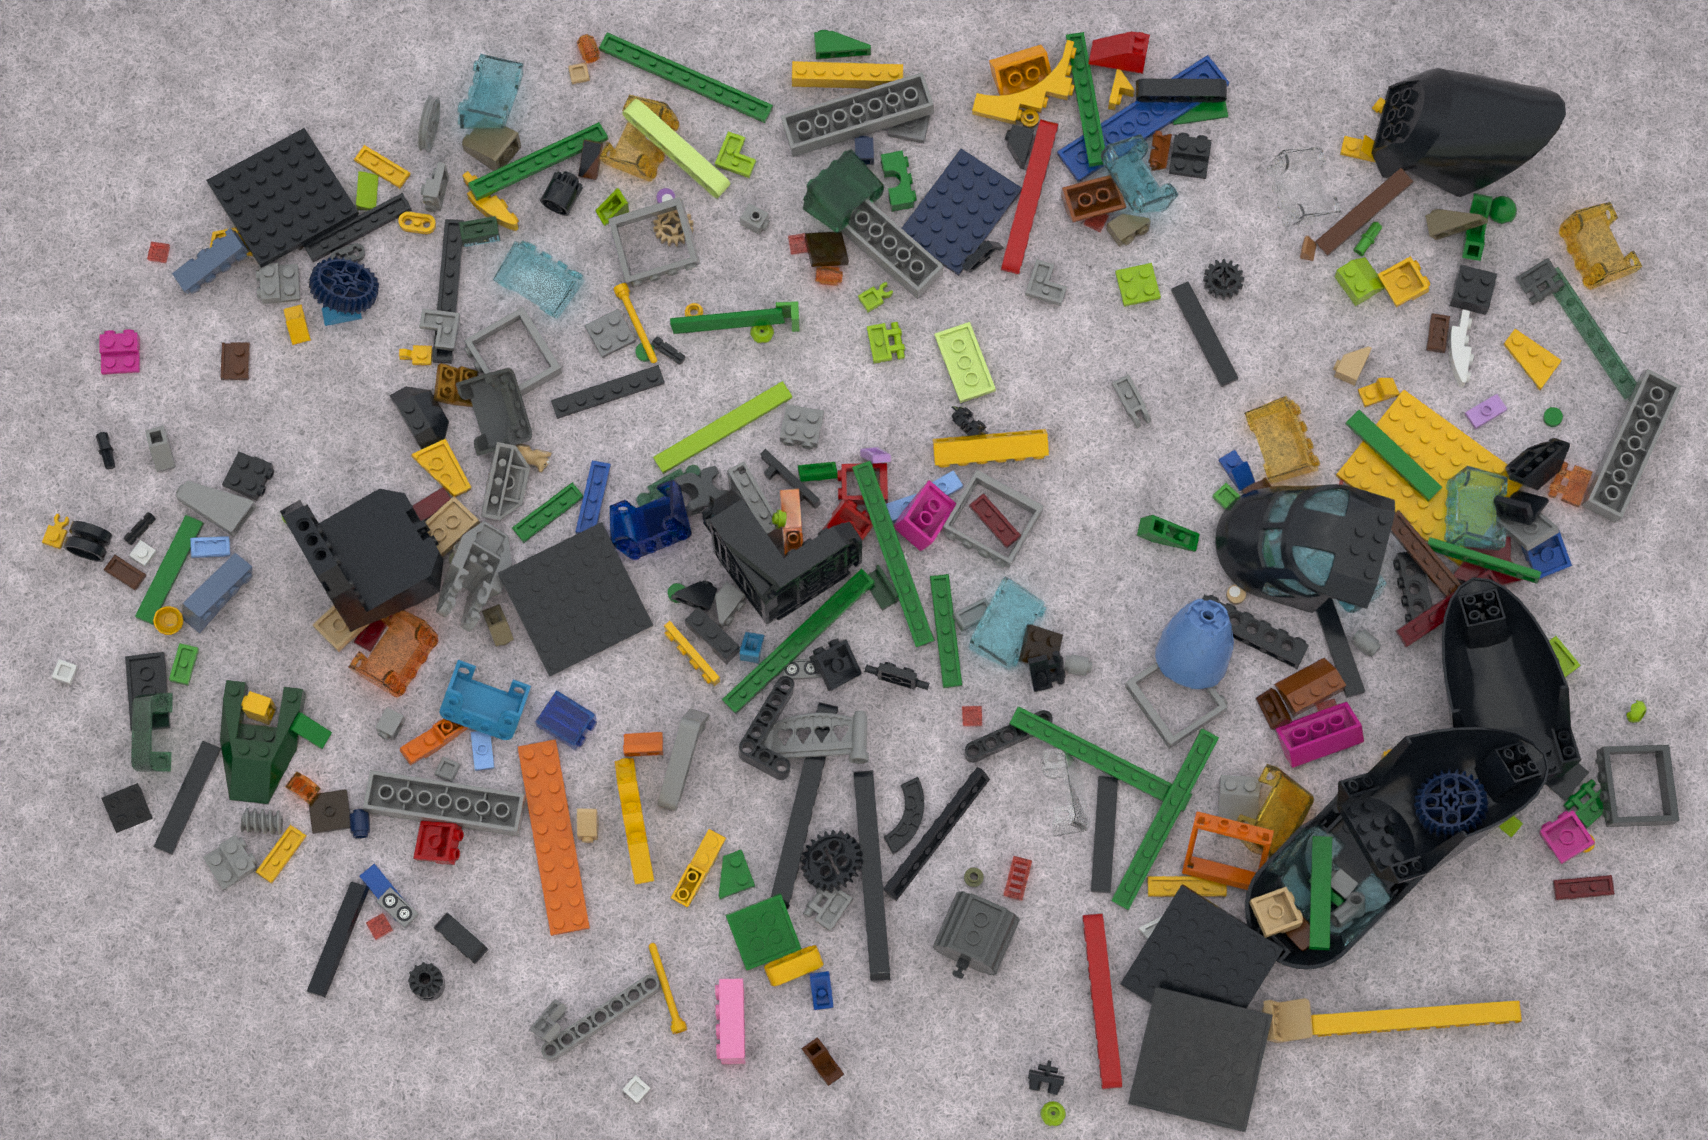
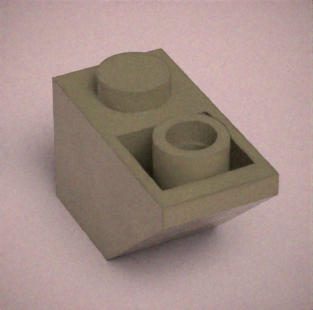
(1126, 227)

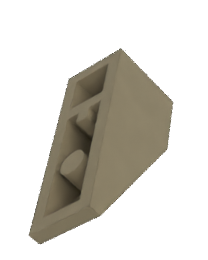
(1447, 222)

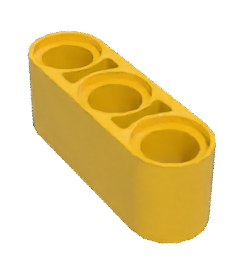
(793, 965)

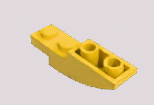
(492, 206)
(698, 868)

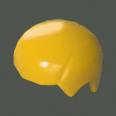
(166, 616)

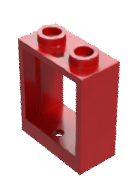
(858, 499)

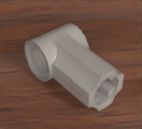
(1352, 908)

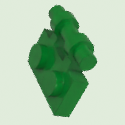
(1592, 809)

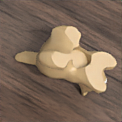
(536, 457)

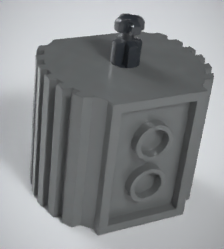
(975, 934)

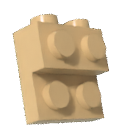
(1276, 912)

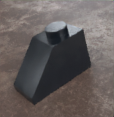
(1019, 143)
(697, 595)

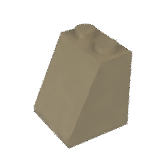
(492, 146)

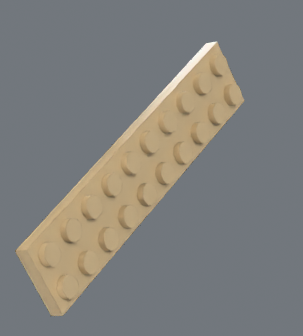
(447, 527)

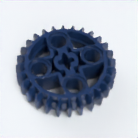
(343, 285)
(1447, 796)

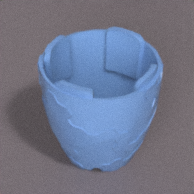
(1196, 645)

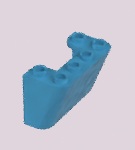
(482, 705)

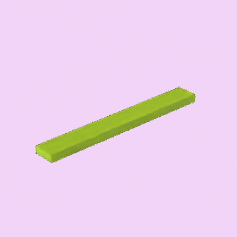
(722, 427)

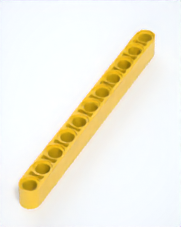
(1418, 1018)

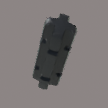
(668, 350)
(139, 528)

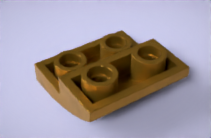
(446, 382)

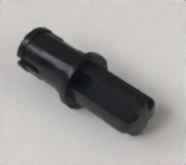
(105, 450)

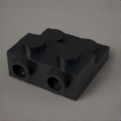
(1190, 156)
(248, 475)
(835, 663)

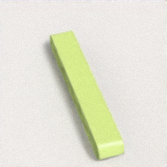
(676, 148)

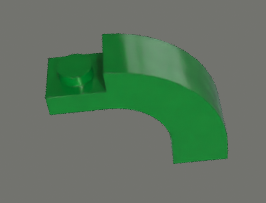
(1475, 238)

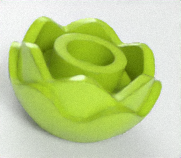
(762, 337)
(1637, 712)
(1048, 1118)

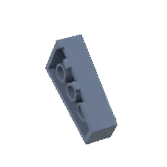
(211, 262)
(216, 592)

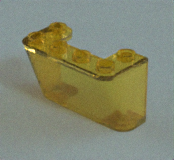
(634, 151)
(1595, 247)
(1282, 439)
(1282, 811)

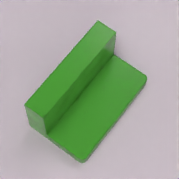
(791, 310)

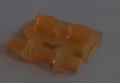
(1576, 485)

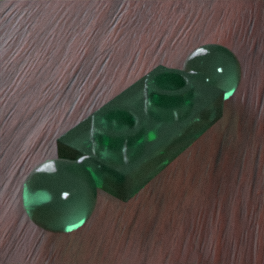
(644, 498)

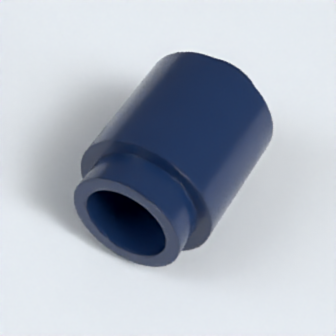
(359, 824)

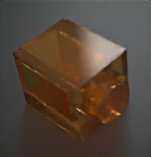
(302, 787)

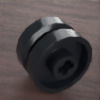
(87, 541)

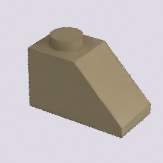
(498, 625)

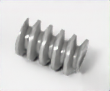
(262, 821)

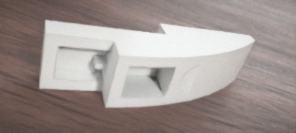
(1459, 353)

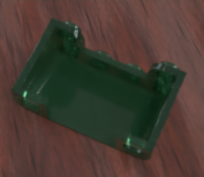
(840, 190)
(141, 750)

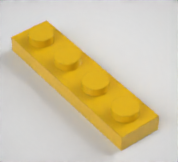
(696, 661)

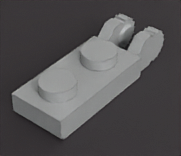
(1131, 399)

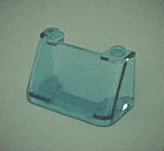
(1005, 622)

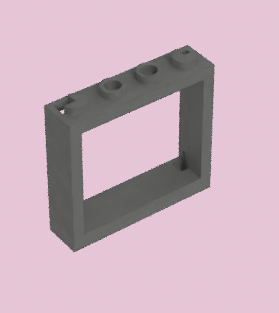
(1666, 782)

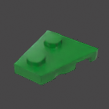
(734, 875)

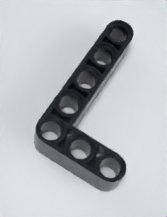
(764, 728)

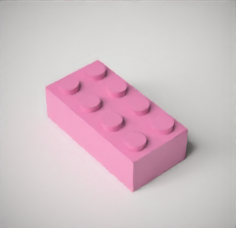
(732, 1021)

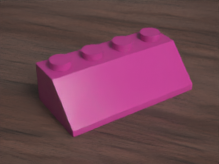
(1320, 734)

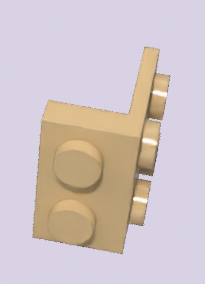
(1289, 1021)

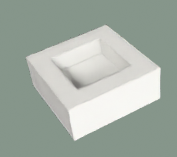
(142, 553)
(64, 672)
(636, 1089)

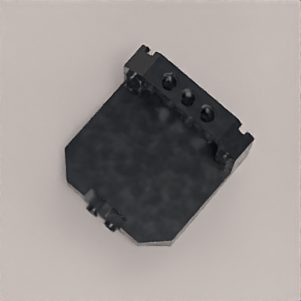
(370, 555)
(768, 580)

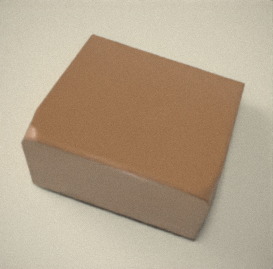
(1308, 249)

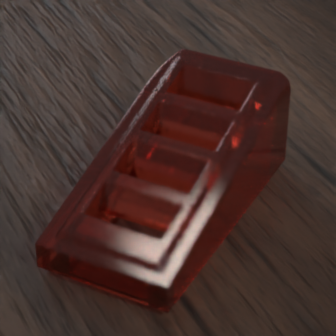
(1022, 861)

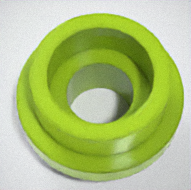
(779, 519)

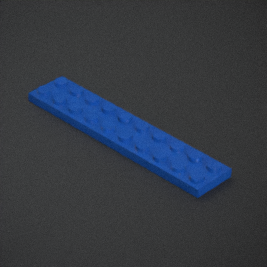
(1137, 119)

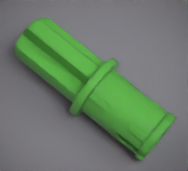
(1367, 238)

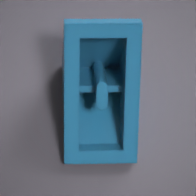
(332, 317)
(751, 647)

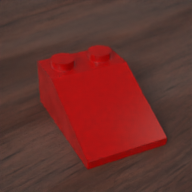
(1121, 51)

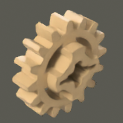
(663, 227)

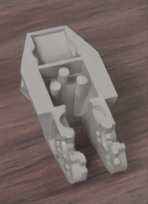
(475, 567)

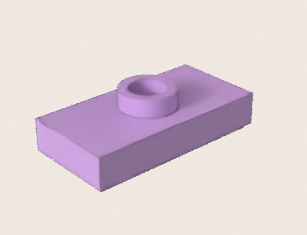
(1486, 411)
(875, 455)

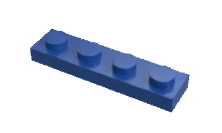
(593, 495)

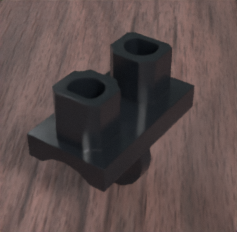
(1055, 1081)

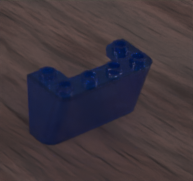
(652, 525)

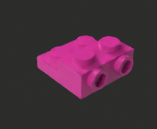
(119, 352)
(1566, 836)

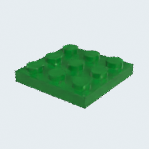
(763, 932)

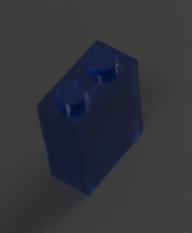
(566, 720)

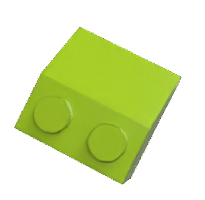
(1358, 280)

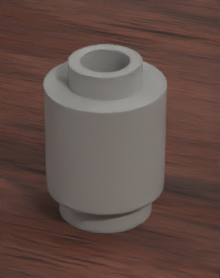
(1366, 642)
(1077, 665)

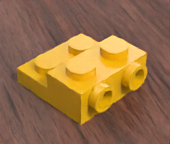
(1404, 281)

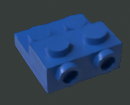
(1548, 556)

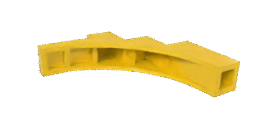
(1007, 107)
(633, 821)

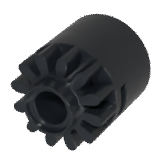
(561, 193)
(431, 990)

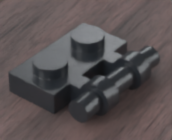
(1040, 671)

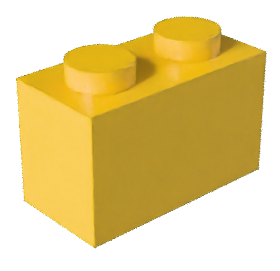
(258, 707)

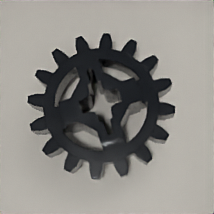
(1231, 279)

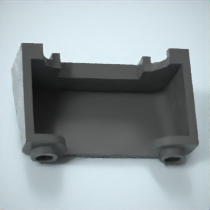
(497, 409)

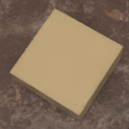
(578, 73)

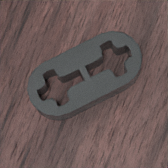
(348, 250)

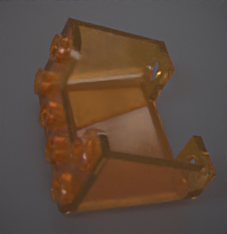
(397, 654)

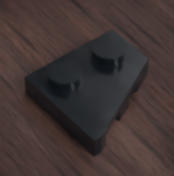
(983, 254)

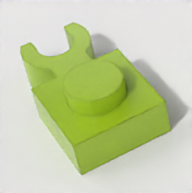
(873, 298)

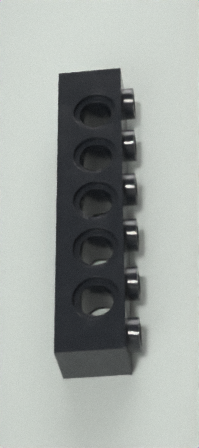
(1274, 649)

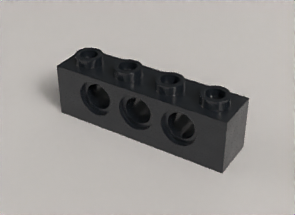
(1418, 580)

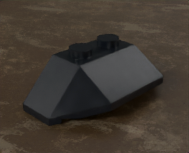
(421, 415)
(1538, 463)

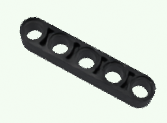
(1181, 90)
(1001, 743)

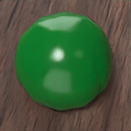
(1503, 210)

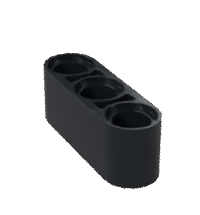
(461, 938)

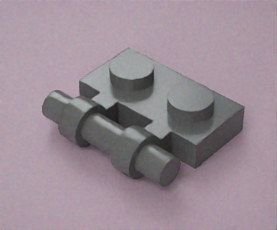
(1538, 275)

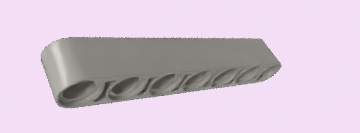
(611, 1016)

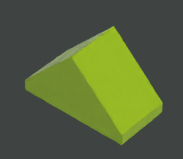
(612, 207)

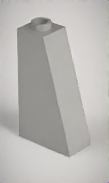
(217, 506)

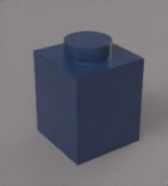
(865, 149)

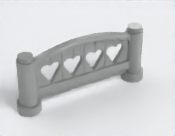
(852, 744)

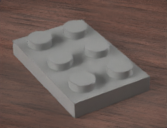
(1529, 535)

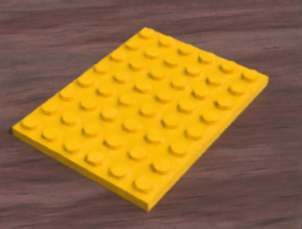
(1436, 448)

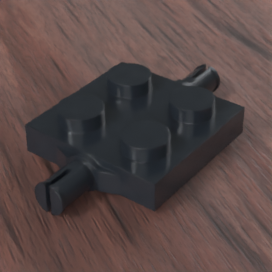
(902, 677)

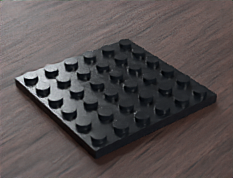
(282, 197)
(575, 599)
(1202, 954)
(1200, 1059)

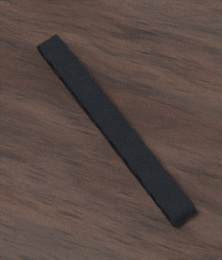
(800, 817)
(871, 876)

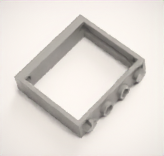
(645, 213)
(521, 314)
(746, 487)
(1005, 492)
(1155, 719)

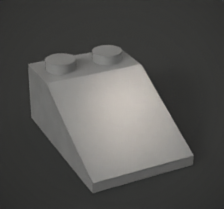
(1238, 796)

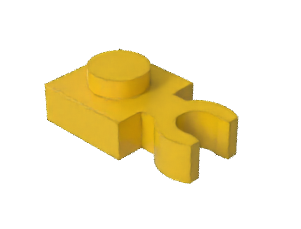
(56, 534)

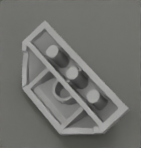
(505, 482)

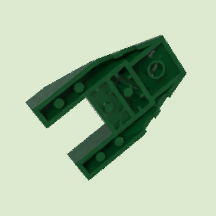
(257, 754)

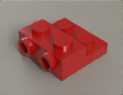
(848, 512)
(438, 842)

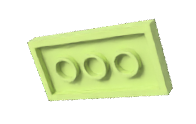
(964, 362)

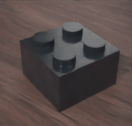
(1473, 289)

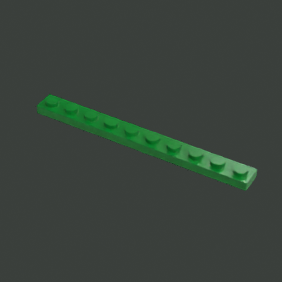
(686, 77)
(893, 554)
(798, 641)
(1091, 754)
(1164, 819)

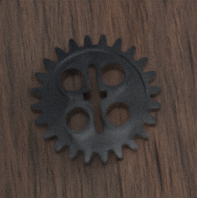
(847, 851)

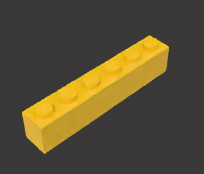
(844, 74)
(990, 447)

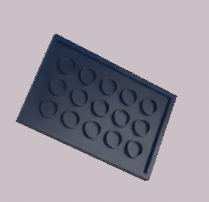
(961, 210)

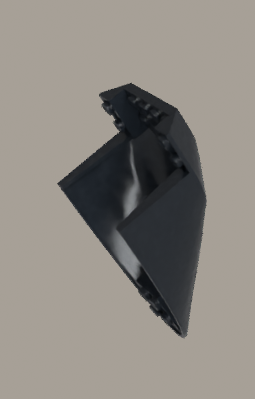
(1463, 128)
(1505, 672)
(1384, 798)

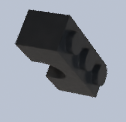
(713, 635)

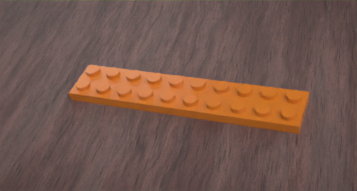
(553, 837)

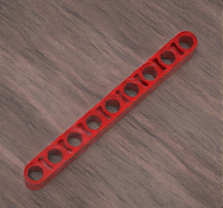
(1029, 196)
(1102, 1001)

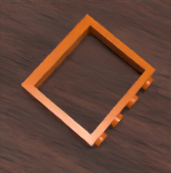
(1221, 872)

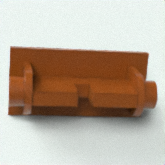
(1159, 155)

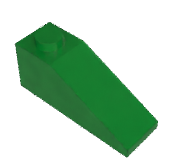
(836, 45)
(1167, 533)

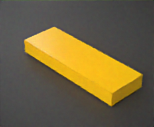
(382, 166)
(281, 854)

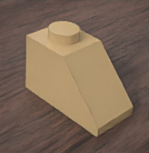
(1351, 365)
(587, 825)

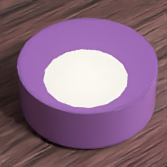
(664, 195)

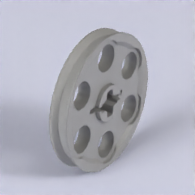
(429, 123)

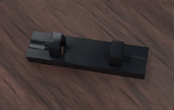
(776, 467)

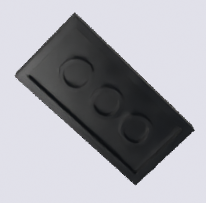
(146, 676)

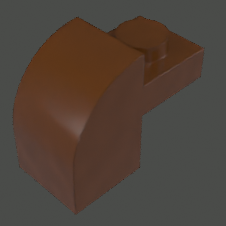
(822, 1061)

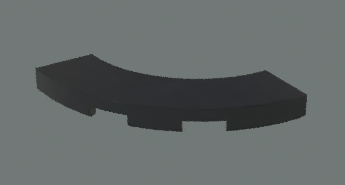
(911, 818)

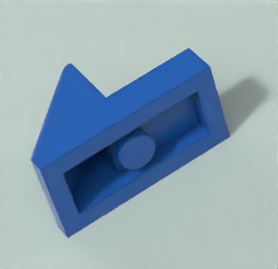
(1237, 470)
(821, 990)

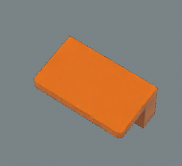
(643, 744)

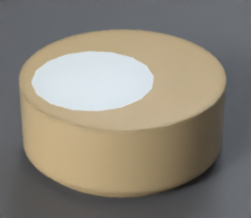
(1235, 595)

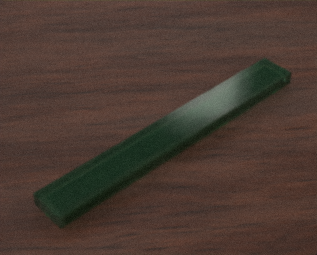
(1594, 337)

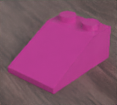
(925, 516)

